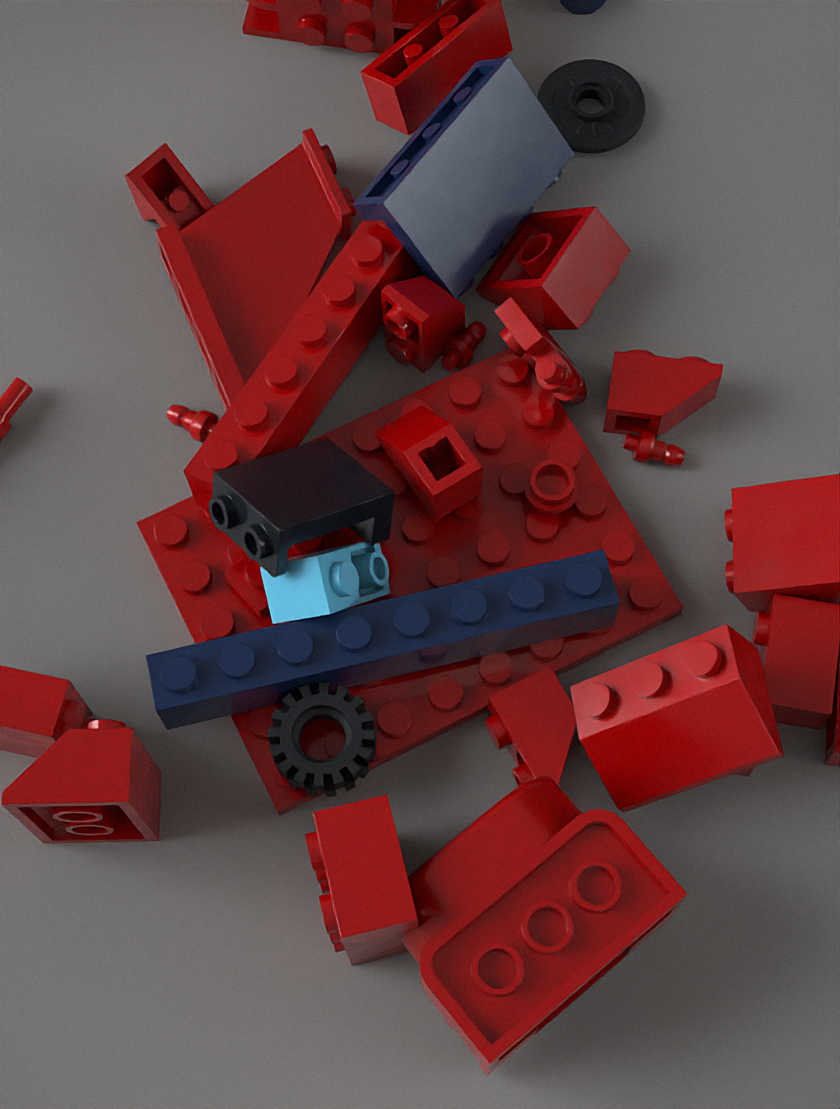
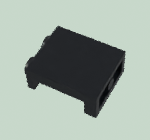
(296, 498)

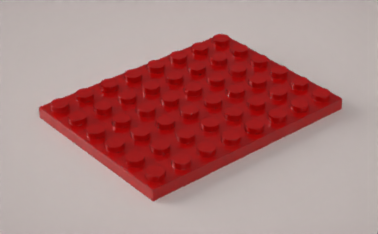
(509, 429)

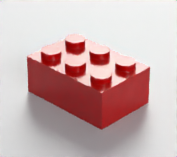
(365, 872)

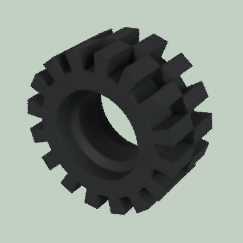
(313, 706)

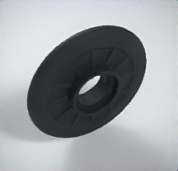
(599, 80)

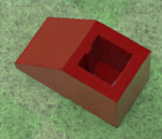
(419, 320)
(656, 391)
(432, 460)
(534, 724)

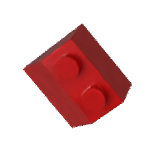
(557, 266)

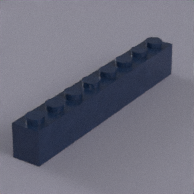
(383, 639)

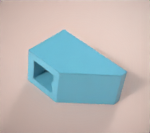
(327, 582)

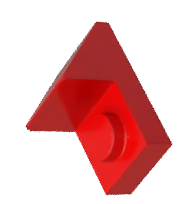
(166, 190)

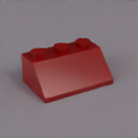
(677, 718)
(90, 788)

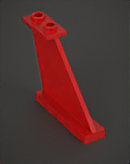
(257, 259)

